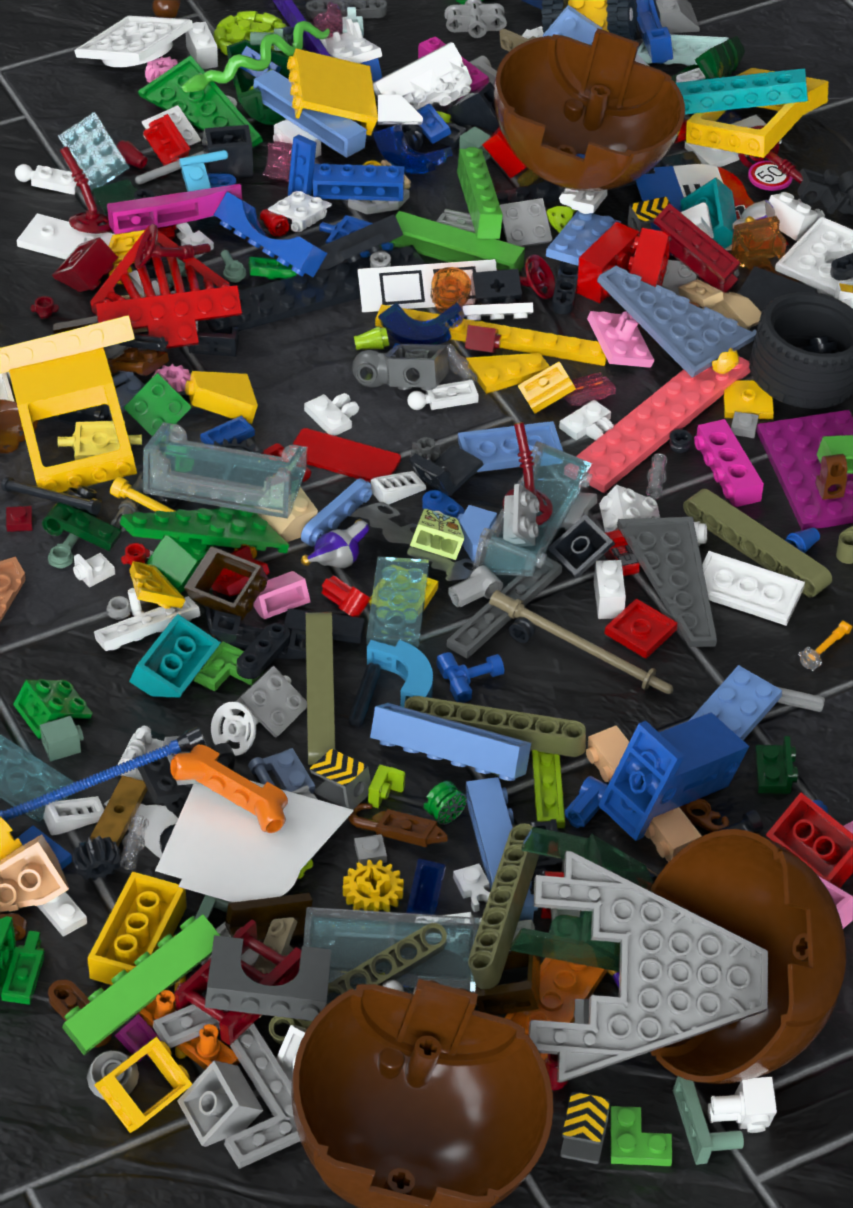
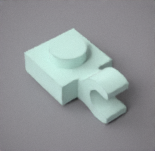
(351, 13)

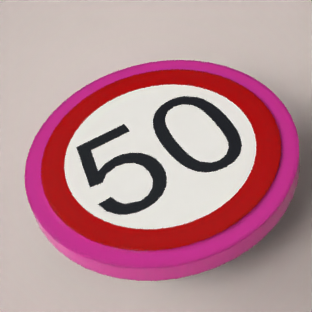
(768, 177)

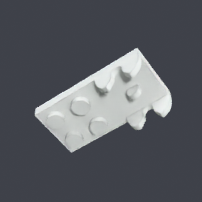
(351, 45)

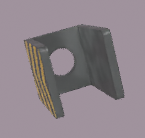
(645, 212)
(341, 779)
(585, 1127)

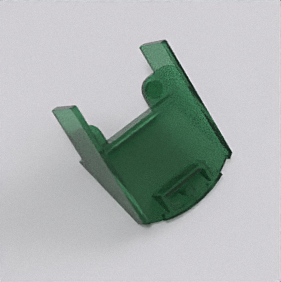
(571, 935)

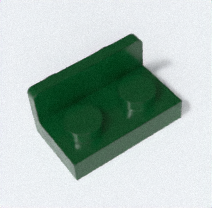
(775, 767)

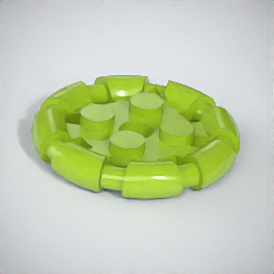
(229, 32)

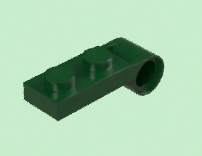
(80, 524)

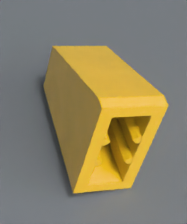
(222, 393)

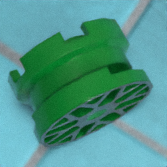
(444, 802)

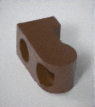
(832, 472)

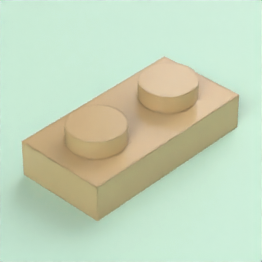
(701, 293)

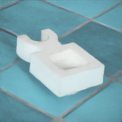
(472, 883)

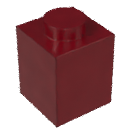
(482, 339)

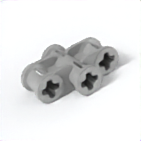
(482, 17)

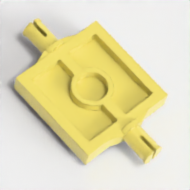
(95, 439)

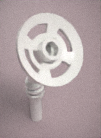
(235, 726)

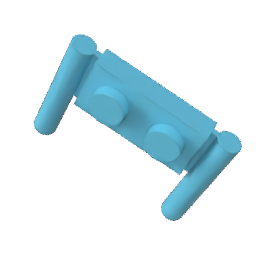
(195, 171)

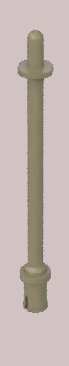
(516, 609)

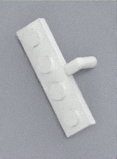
(142, 623)

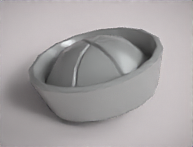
(105, 1064)

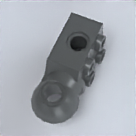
(403, 366)

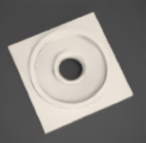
(134, 40)
(814, 252)

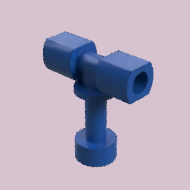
(461, 675)

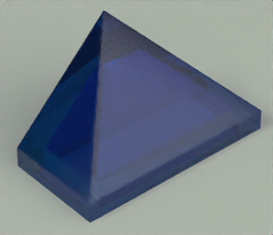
(426, 887)

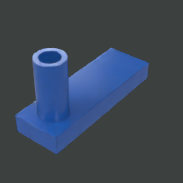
(302, 165)

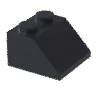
(581, 546)

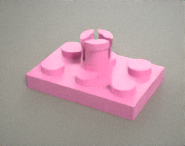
(620, 339)

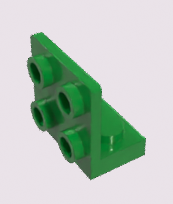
(157, 404)
(47, 700)

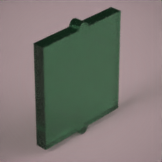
(114, 193)

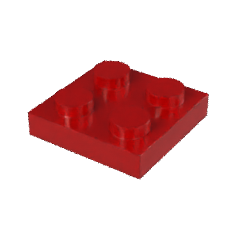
(641, 628)

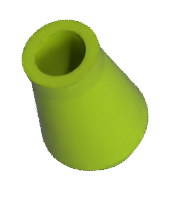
(372, 339)

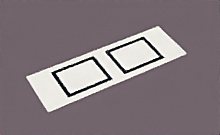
(409, 284)

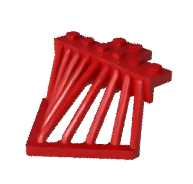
(167, 314)

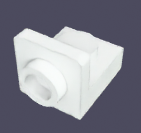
(93, 569)

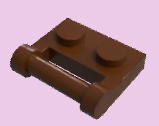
(138, 361)

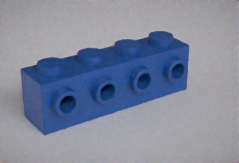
(358, 182)

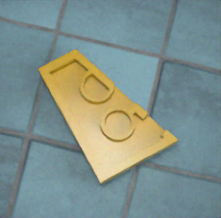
(506, 370)

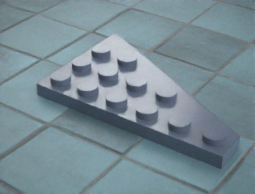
(683, 330)

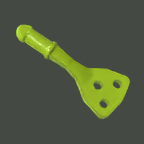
(557, 220)

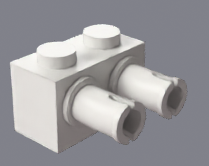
(794, 215)
(751, 1105)

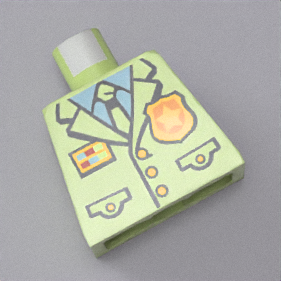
(438, 534)

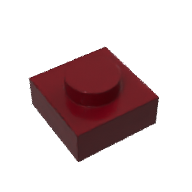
(19, 518)

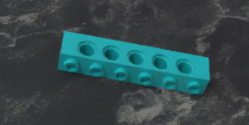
(744, 91)

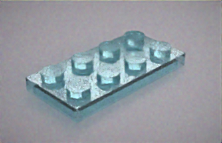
(94, 151)
(398, 600)
(26, 777)

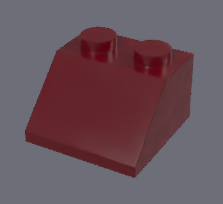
(86, 265)

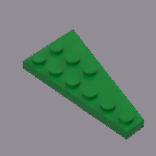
(202, 108)
(213, 526)

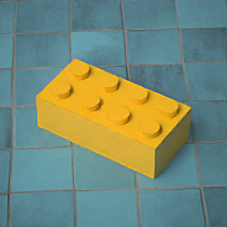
(139, 921)

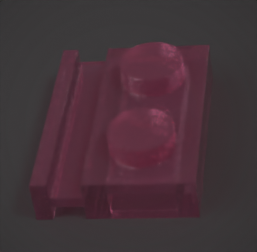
(590, 388)

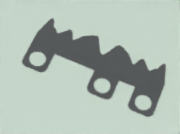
(397, 534)

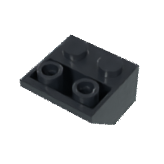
(237, 143)

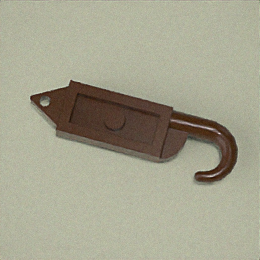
(399, 826)

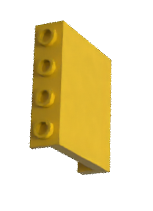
(332, 87)

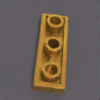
(120, 809)

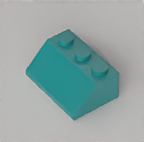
(721, 209)
(174, 659)

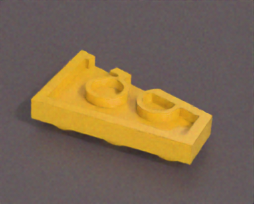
(154, 587)

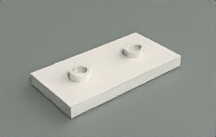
(722, 157)
(55, 237)
(751, 588)

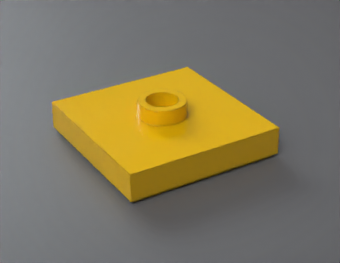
(749, 398)

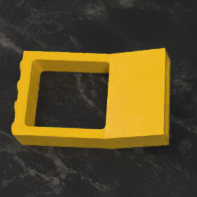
(706, 132)
(65, 387)

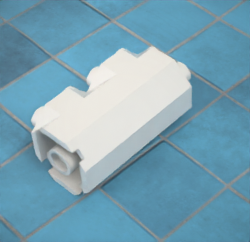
(429, 79)

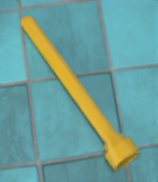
(123, 489)

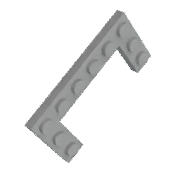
(264, 1073)

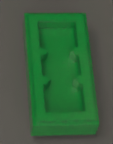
(269, 268)

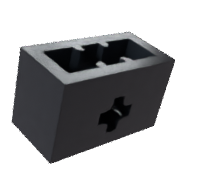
(505, 281)

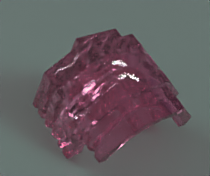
(330, 20)
(278, 161)

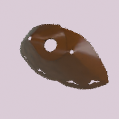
(10, 426)

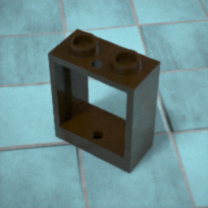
(209, 570)
(513, 996)

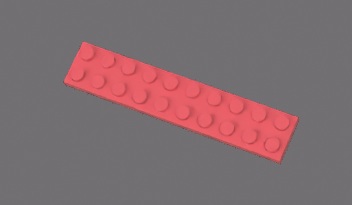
(653, 421)

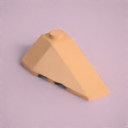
(30, 876)

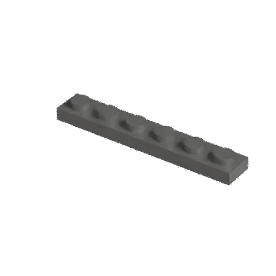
(492, 619)

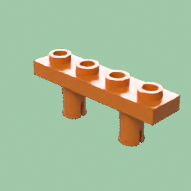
(201, 1049)

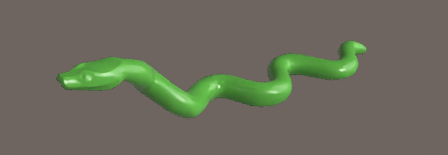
(201, 81)

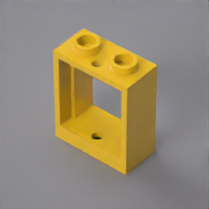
(120, 1100)

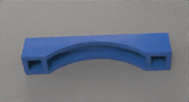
(655, 37)
(295, 251)

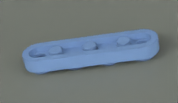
(336, 511)

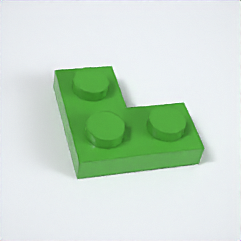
(220, 666)
(631, 1145)

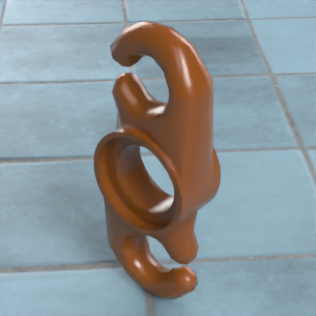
(705, 820)

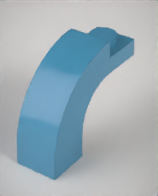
(406, 662)

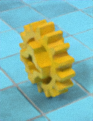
(373, 887)

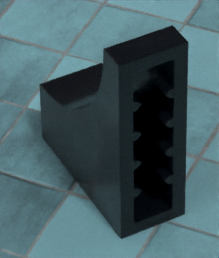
(476, 109)

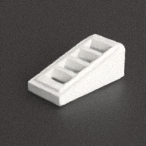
(385, 487)
(58, 821)

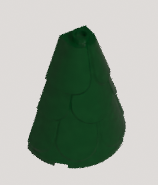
(718, 60)
(251, 99)

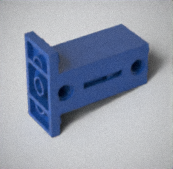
(670, 770)

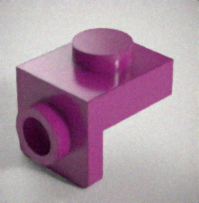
(136, 1035)

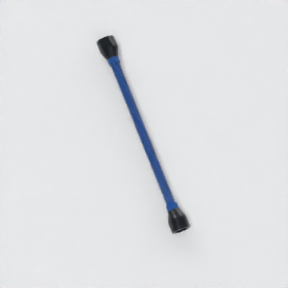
(184, 743)

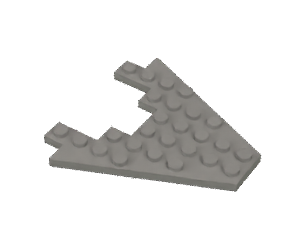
(673, 975)

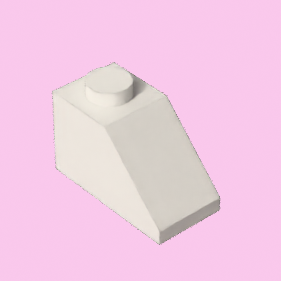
(396, 110)

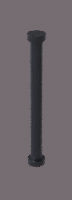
(9, 484)

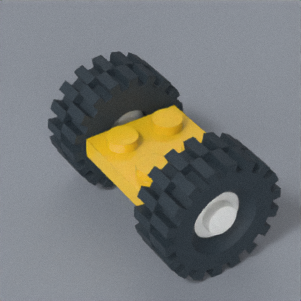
(612, 15)

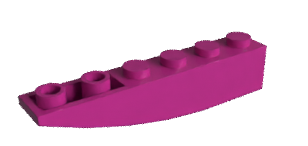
(167, 209)

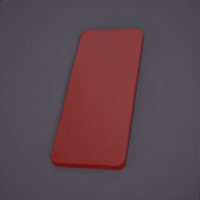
(346, 455)

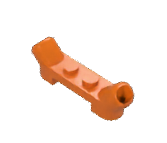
(203, 767)

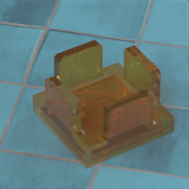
(757, 241)

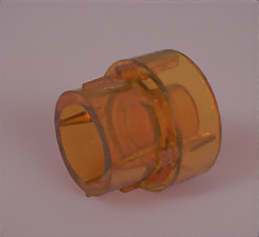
(449, 287)

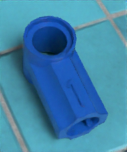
(586, 803)

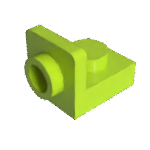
(385, 780)

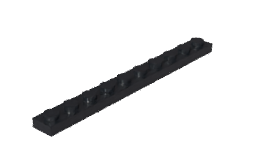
(552, 192)

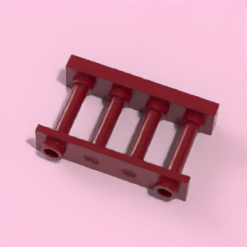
(698, 250)
(232, 1022)

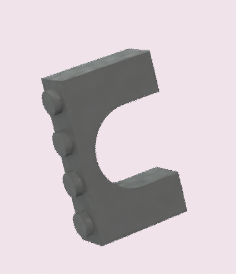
(234, 991)

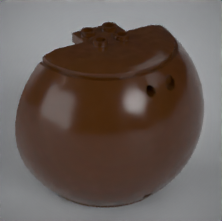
(589, 100)
(780, 906)
(419, 1099)

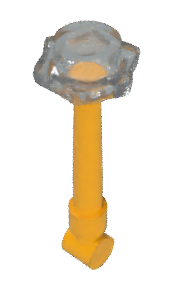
(811, 658)

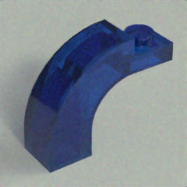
(398, 152)
(412, 331)

